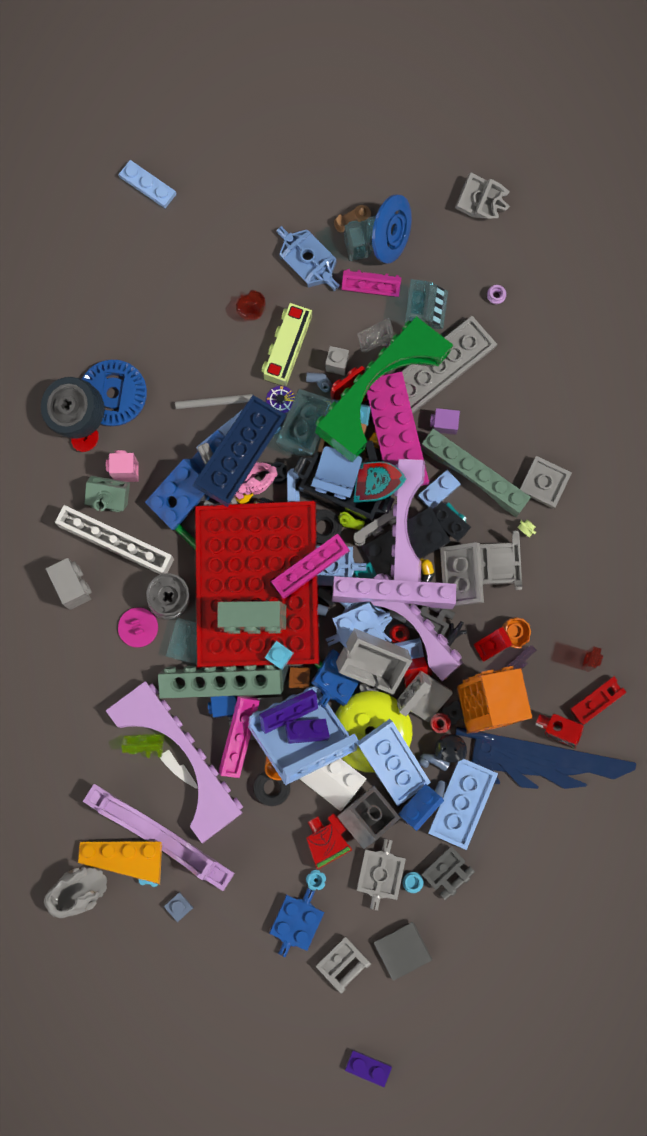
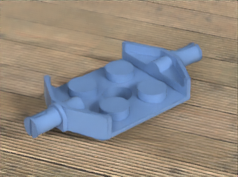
(313, 271)

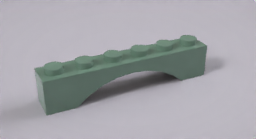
(497, 487)

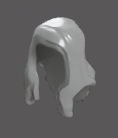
(75, 892)

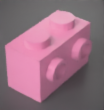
(123, 466)

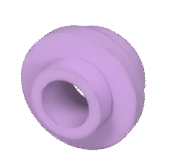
(496, 289)

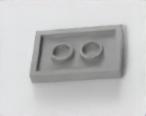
(463, 567)

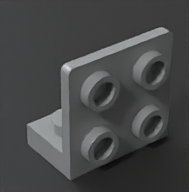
(423, 697)

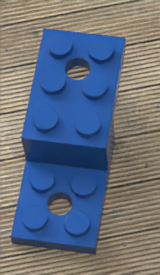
(180, 486)

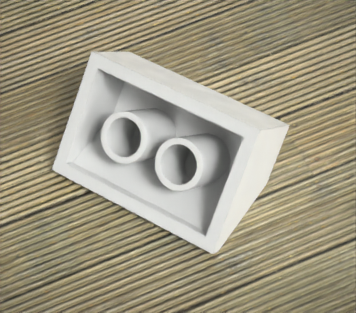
(335, 782)

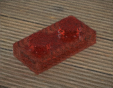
(592, 659)

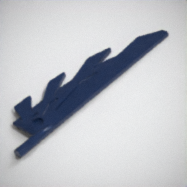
(531, 758)

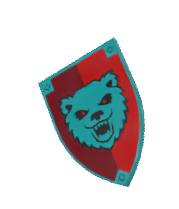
(377, 481)

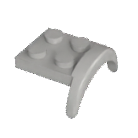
(502, 563)

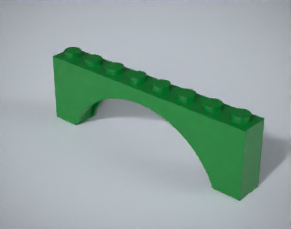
(414, 345)

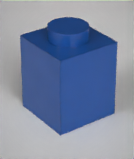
(222, 706)

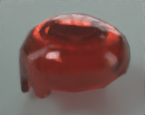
(251, 305)

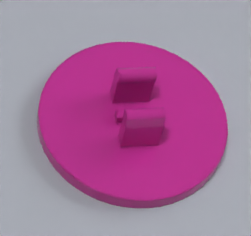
(138, 627)

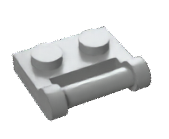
(338, 959)

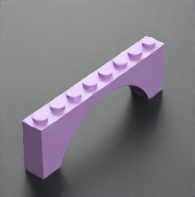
(215, 804)

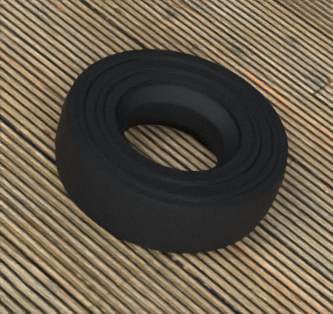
(334, 521)
(268, 800)

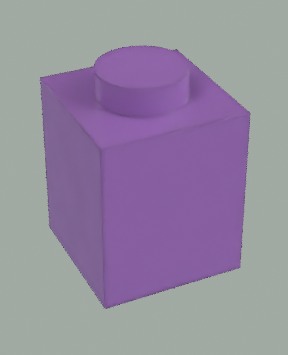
(445, 421)

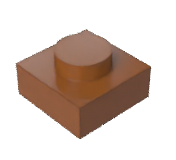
(299, 678)

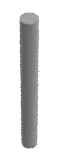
(212, 401)

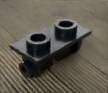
(451, 521)

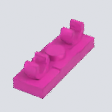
(371, 283)

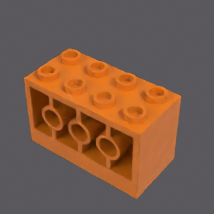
(494, 699)

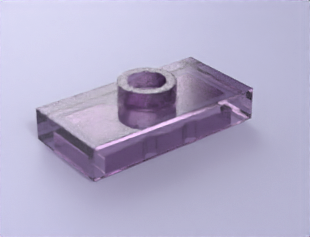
(520, 661)

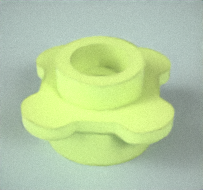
(527, 528)

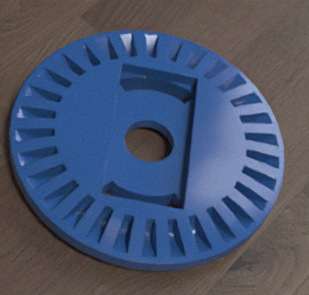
(382, 228)
(131, 390)

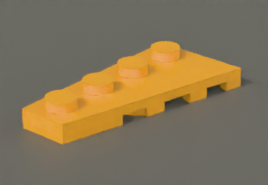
(131, 859)

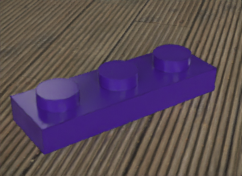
(288, 711)

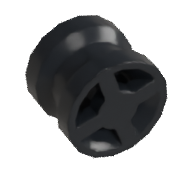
(281, 472)

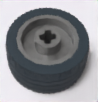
(72, 407)

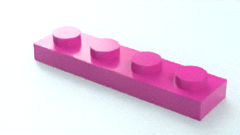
(310, 566)
(238, 737)

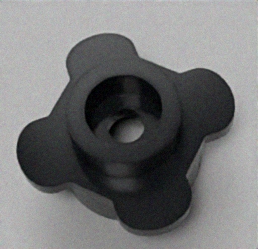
(454, 707)

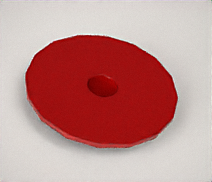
(87, 443)

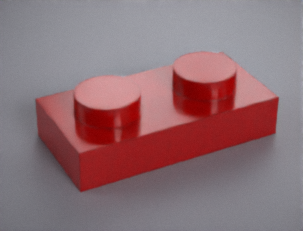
(493, 644)

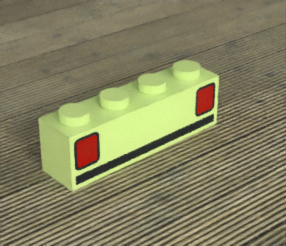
(287, 345)

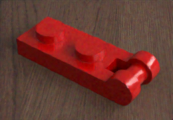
(597, 701)

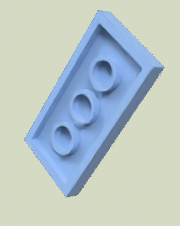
(393, 762)
(463, 803)

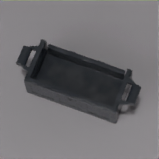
(361, 510)

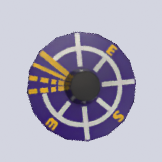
(280, 398)

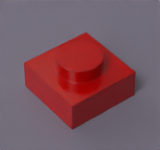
(337, 823)

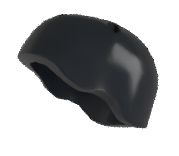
(450, 744)

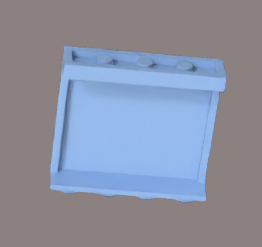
(301, 759)

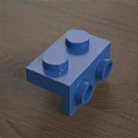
(421, 807)

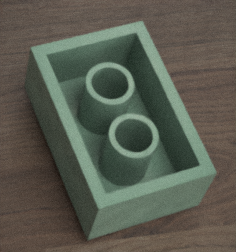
(252, 617)

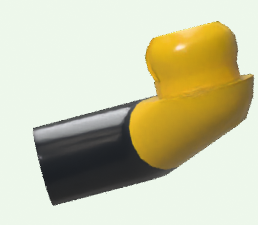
(427, 569)

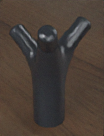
(455, 633)

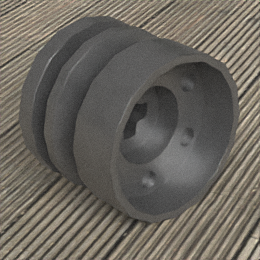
(170, 585)

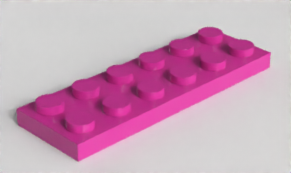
(394, 420)

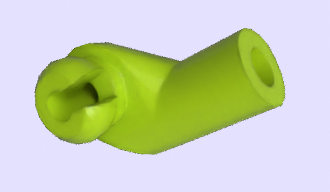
(348, 521)

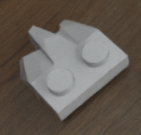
(482, 198)

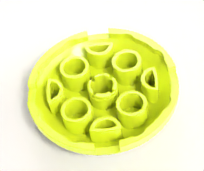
(367, 710)

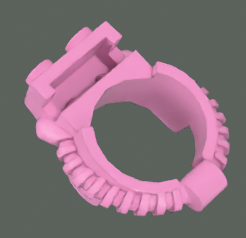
(254, 486)

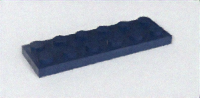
(239, 451)

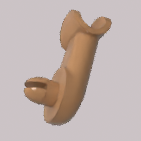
(359, 214)

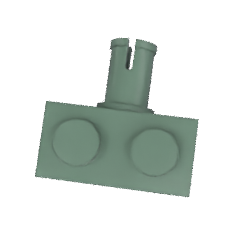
(106, 493)

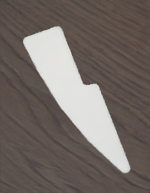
(178, 770)

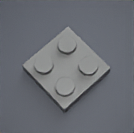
(545, 482)

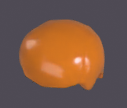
(518, 631)

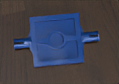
(332, 683)
(296, 922)

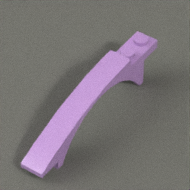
(179, 849)

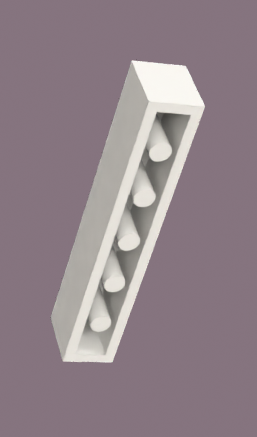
(114, 540)

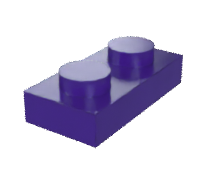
(307, 731)
(368, 1068)

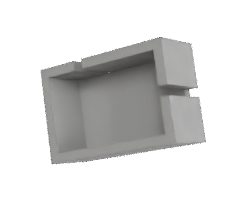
(370, 656)

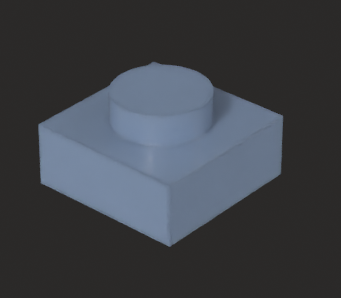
(178, 907)

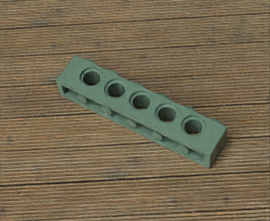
(171, 689)

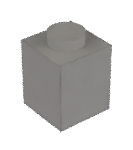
(337, 360)

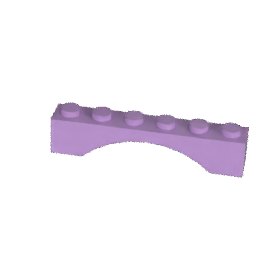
(407, 564)
(413, 592)
(440, 656)

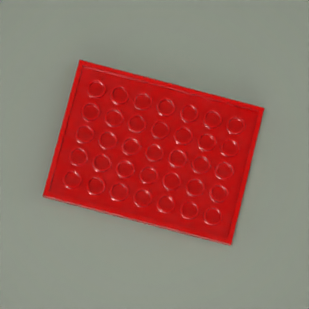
(236, 560)

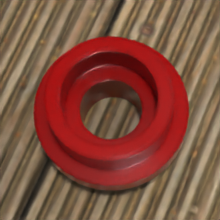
(399, 627)
(436, 727)

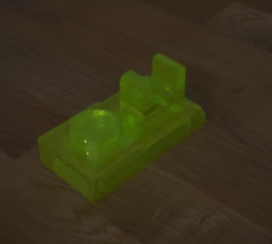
(142, 743)

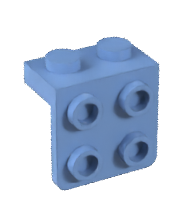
(336, 473)

